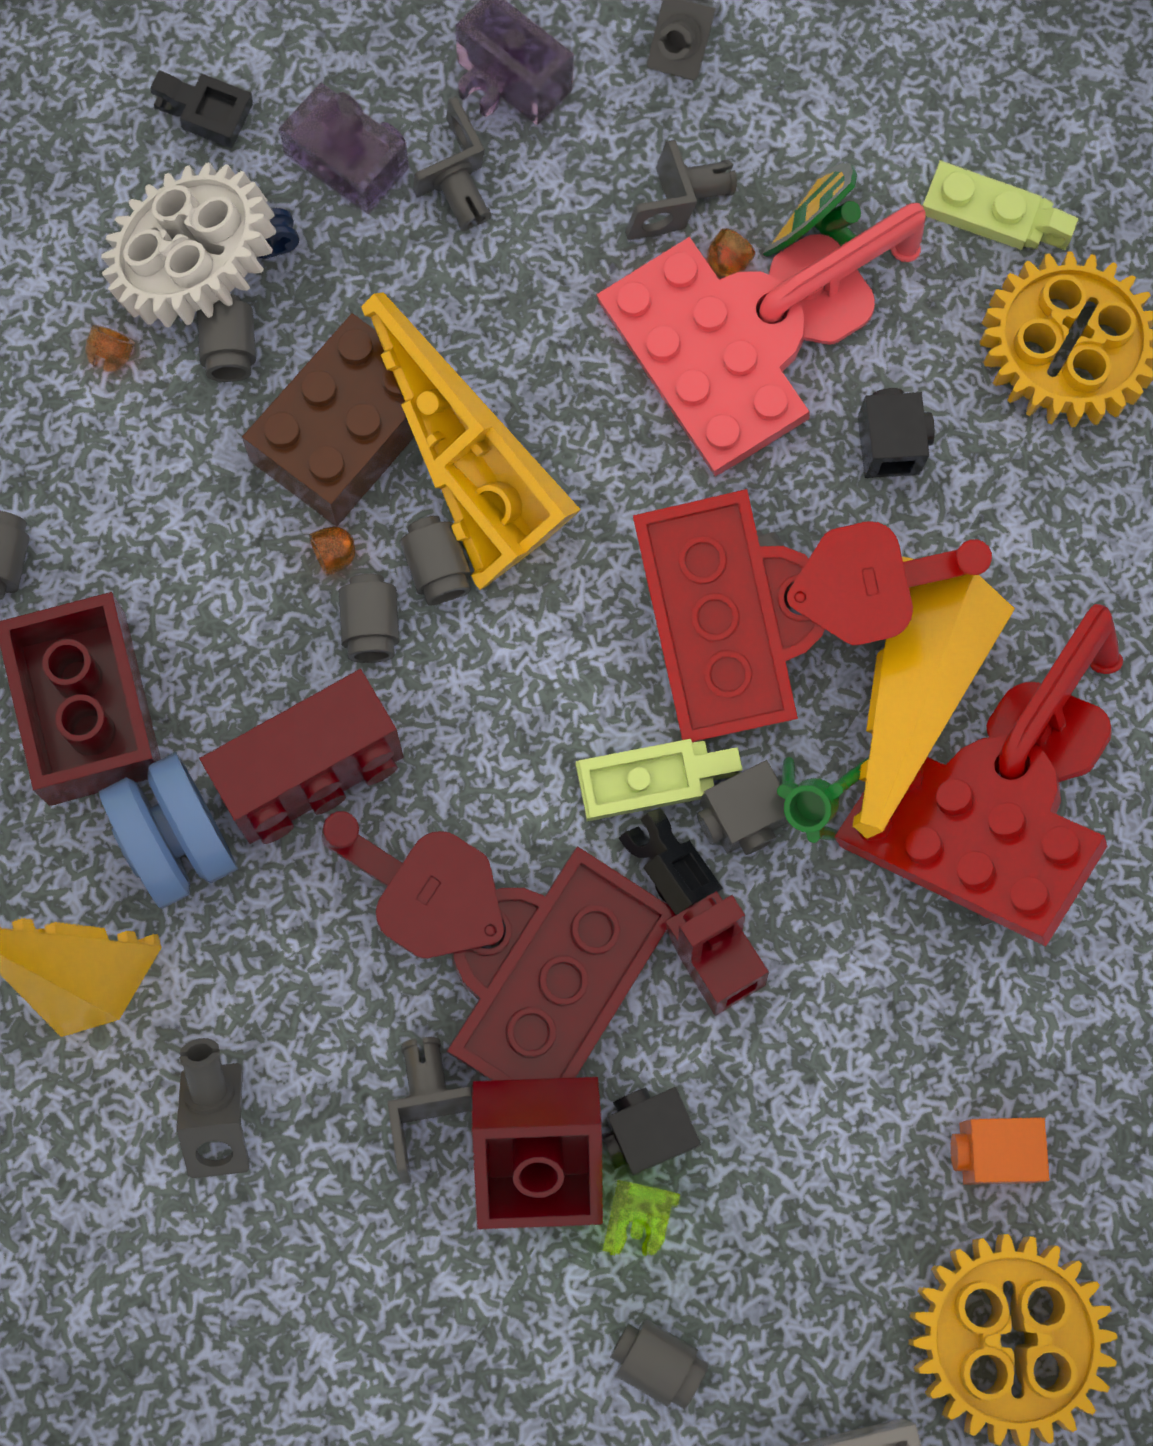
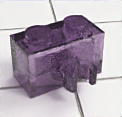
(511, 60)
(345, 147)

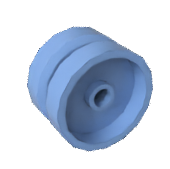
(161, 834)

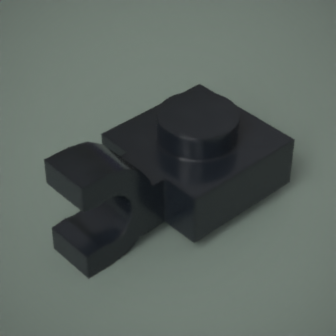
(207, 109)
(674, 867)

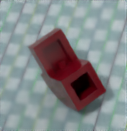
(717, 951)

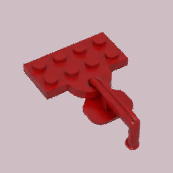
(726, 611)
(998, 837)

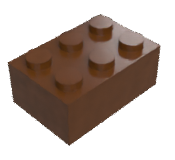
(333, 424)

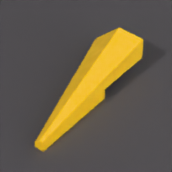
(491, 483)
(921, 684)
(74, 971)

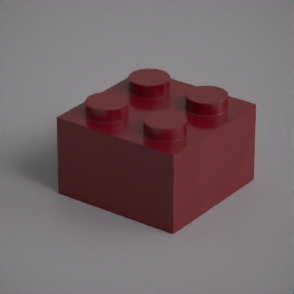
(537, 1152)

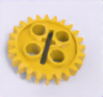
(1026, 314)
(1068, 1335)

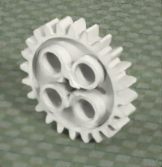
(188, 245)

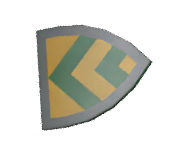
(819, 210)

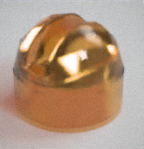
(729, 253)
(110, 345)
(333, 548)

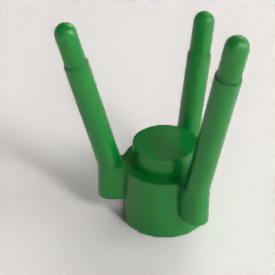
(813, 801)

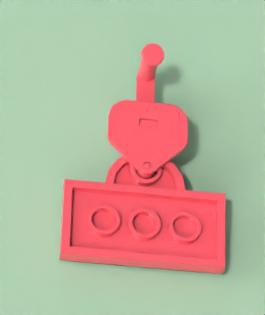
(723, 362)

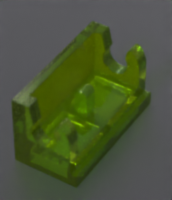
(646, 1209)

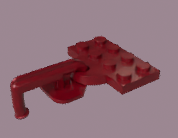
(560, 956)

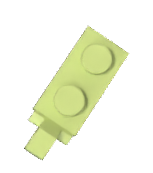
(996, 209)
(652, 777)

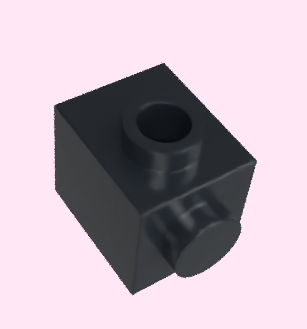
(894, 433)
(648, 1130)

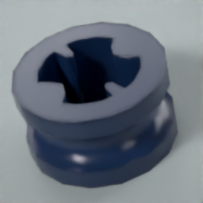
(286, 237)

